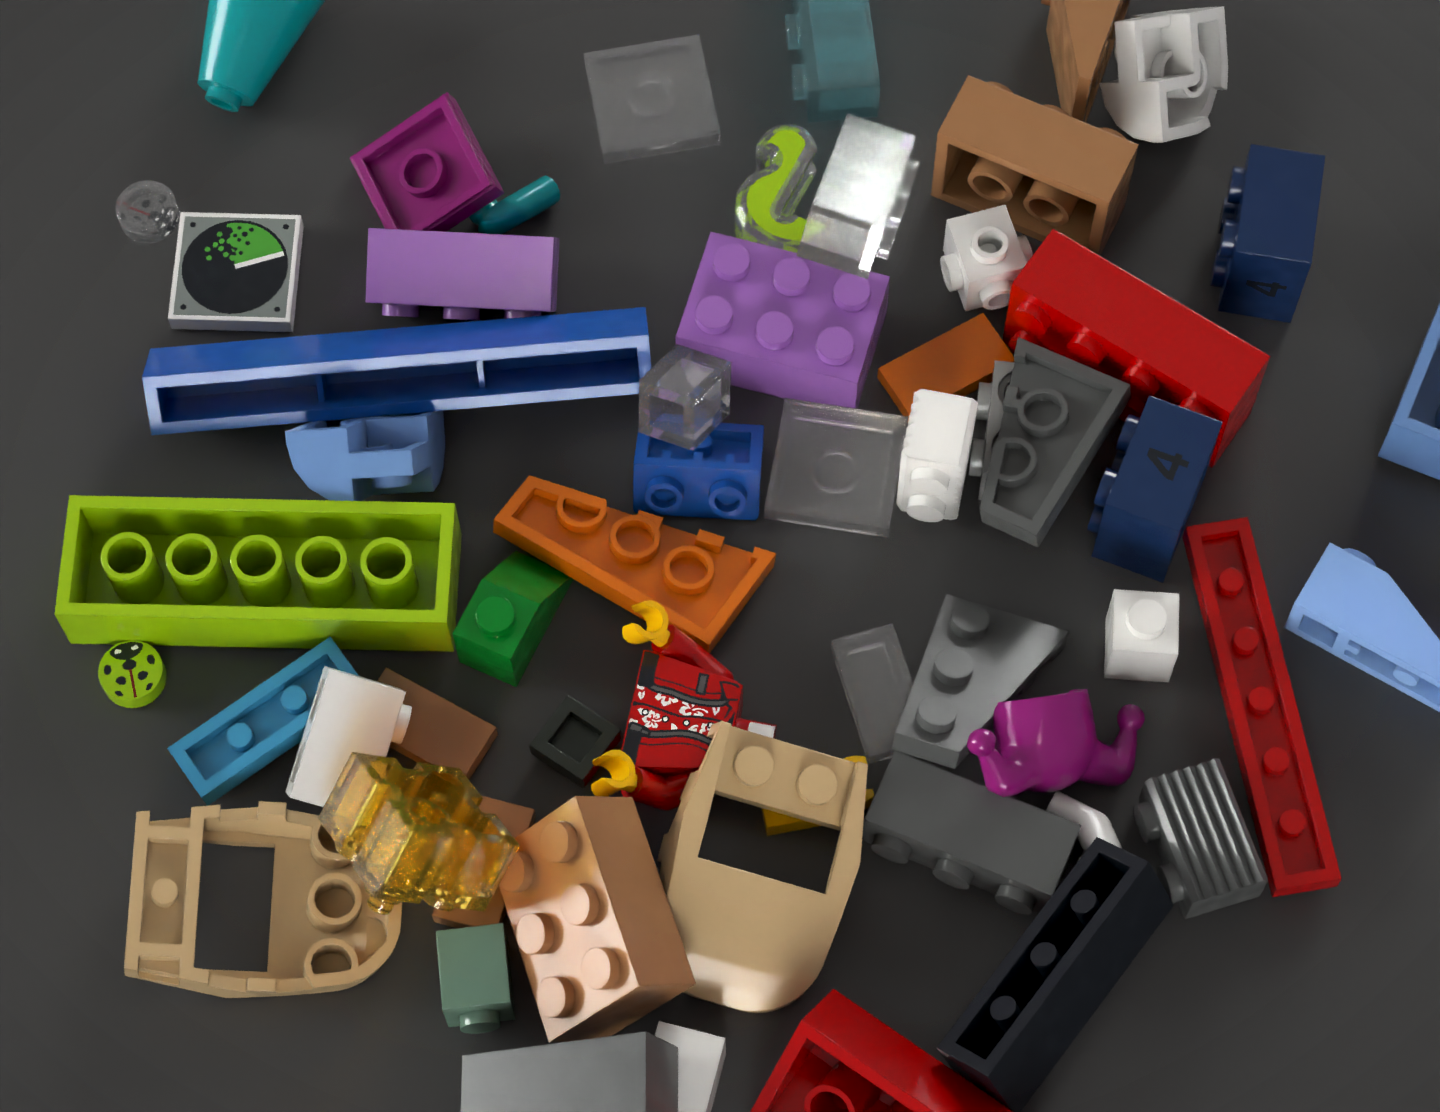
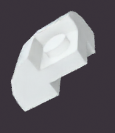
(1167, 72)

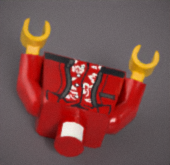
(672, 708)

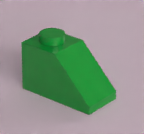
(509, 616)

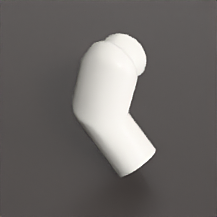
(1092, 821)

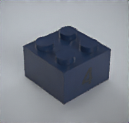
(1268, 232)
(1152, 487)

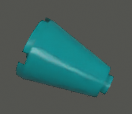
(247, 46)

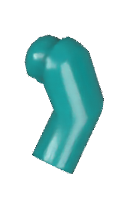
(517, 207)

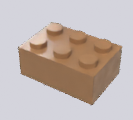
(1034, 162)
(593, 920)

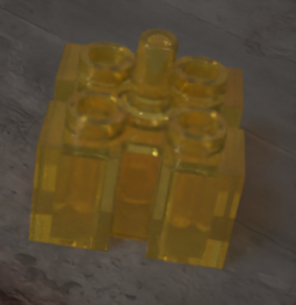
(417, 834)

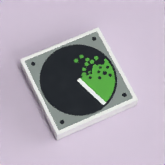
(236, 272)

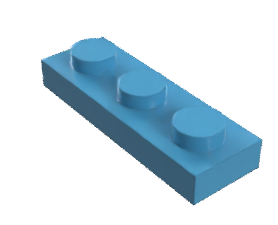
(256, 725)

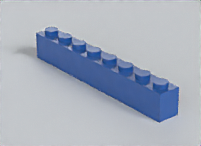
(396, 371)

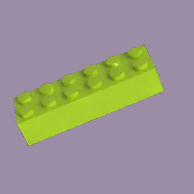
(259, 573)

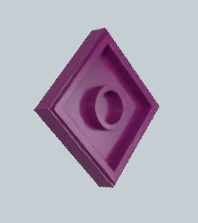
(427, 170)

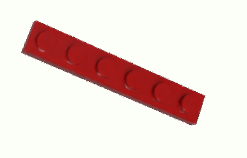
(1261, 708)

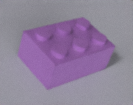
(785, 321)

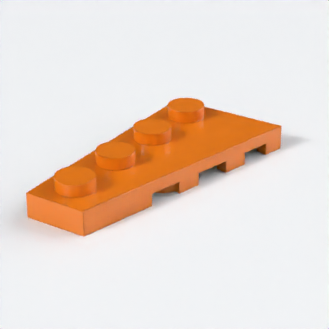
(635, 557)

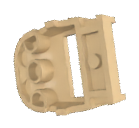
(319, 916)
(745, 934)

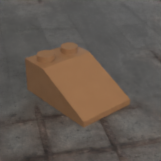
(1080, 48)

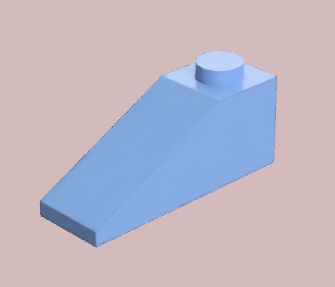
(1368, 623)

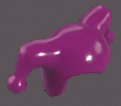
(1053, 744)

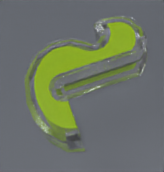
(772, 193)

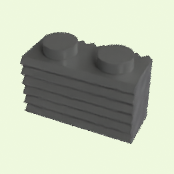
(1200, 839)

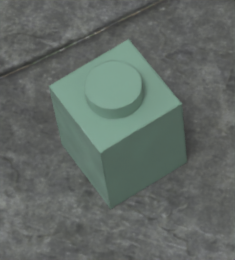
(475, 977)

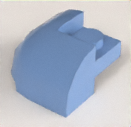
(370, 455)

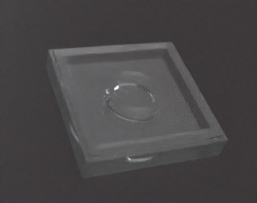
(652, 99)
(836, 467)

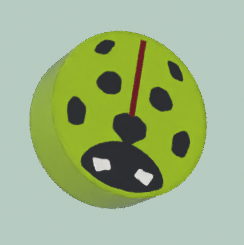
(132, 674)

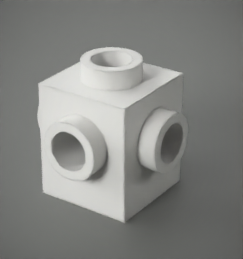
(983, 257)

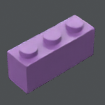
(461, 273)

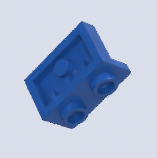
(710, 482)

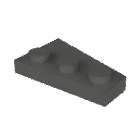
(1046, 439)
(968, 668)

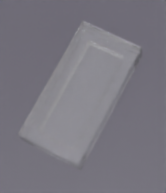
(875, 686)

